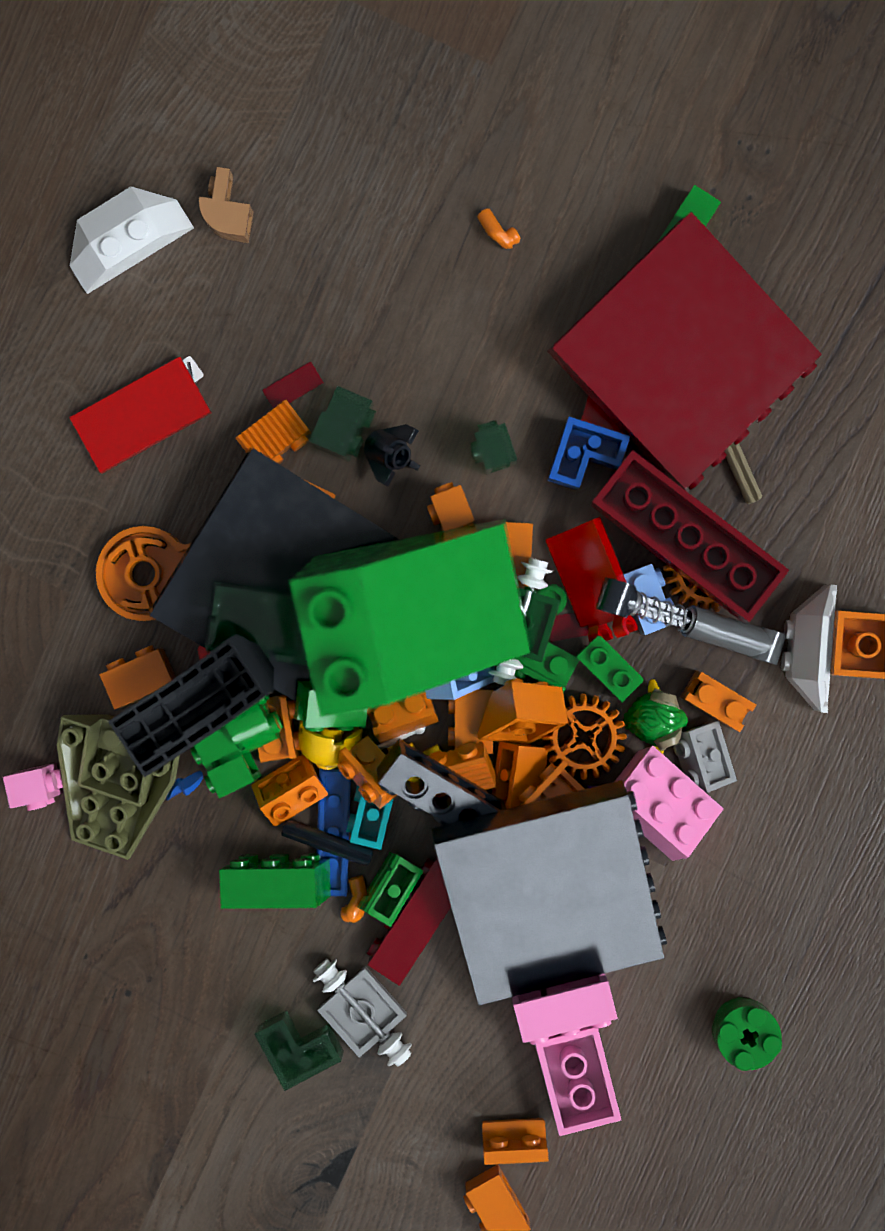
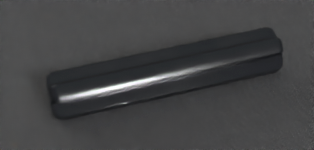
(327, 842)

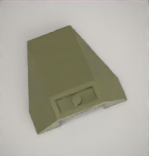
(104, 789)

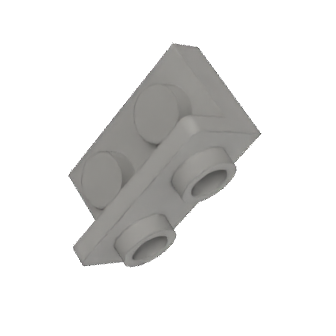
(705, 757)

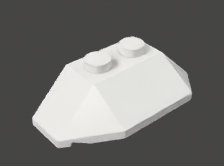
(124, 234)
(810, 647)

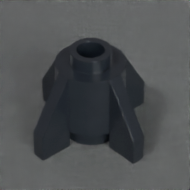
(387, 448)

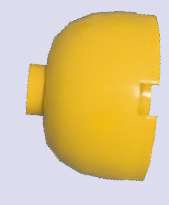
(324, 746)

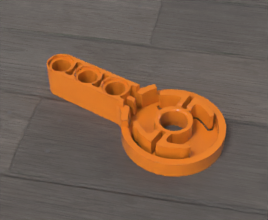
(116, 580)

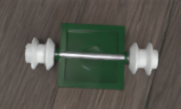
(539, 615)

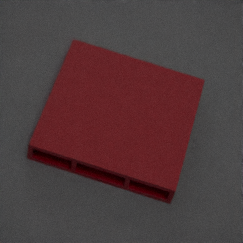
(685, 353)

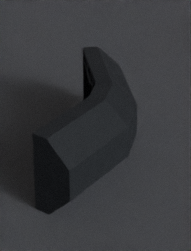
(195, 704)

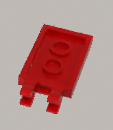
(583, 562)

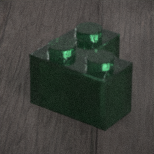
(342, 424)
(295, 1057)

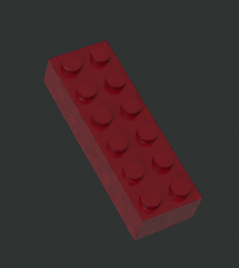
(689, 537)

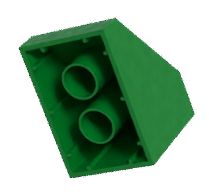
(408, 615)

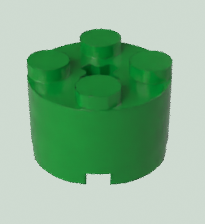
(255, 727)
(750, 1051)

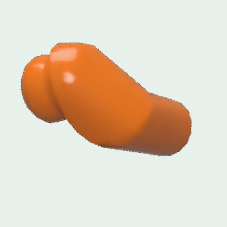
(495, 231)
(351, 912)

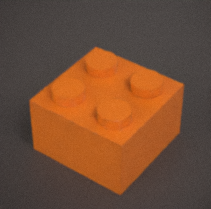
(858, 645)

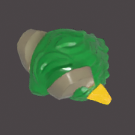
(656, 718)

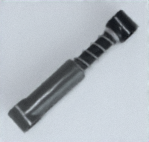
(694, 622)

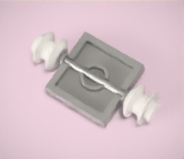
(362, 1012)

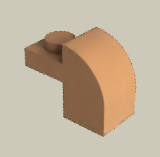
(224, 217)

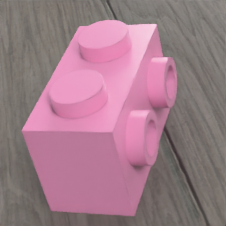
(34, 786)

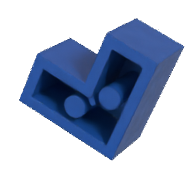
(585, 443)

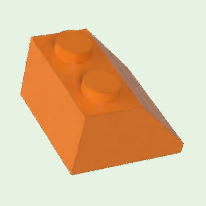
(523, 712)

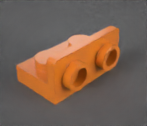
(288, 743)
(361, 766)
(288, 790)
(514, 1141)

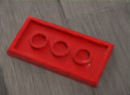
(140, 415)

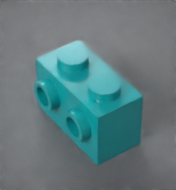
(369, 823)

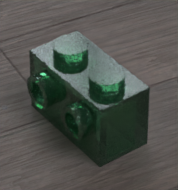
(493, 447)

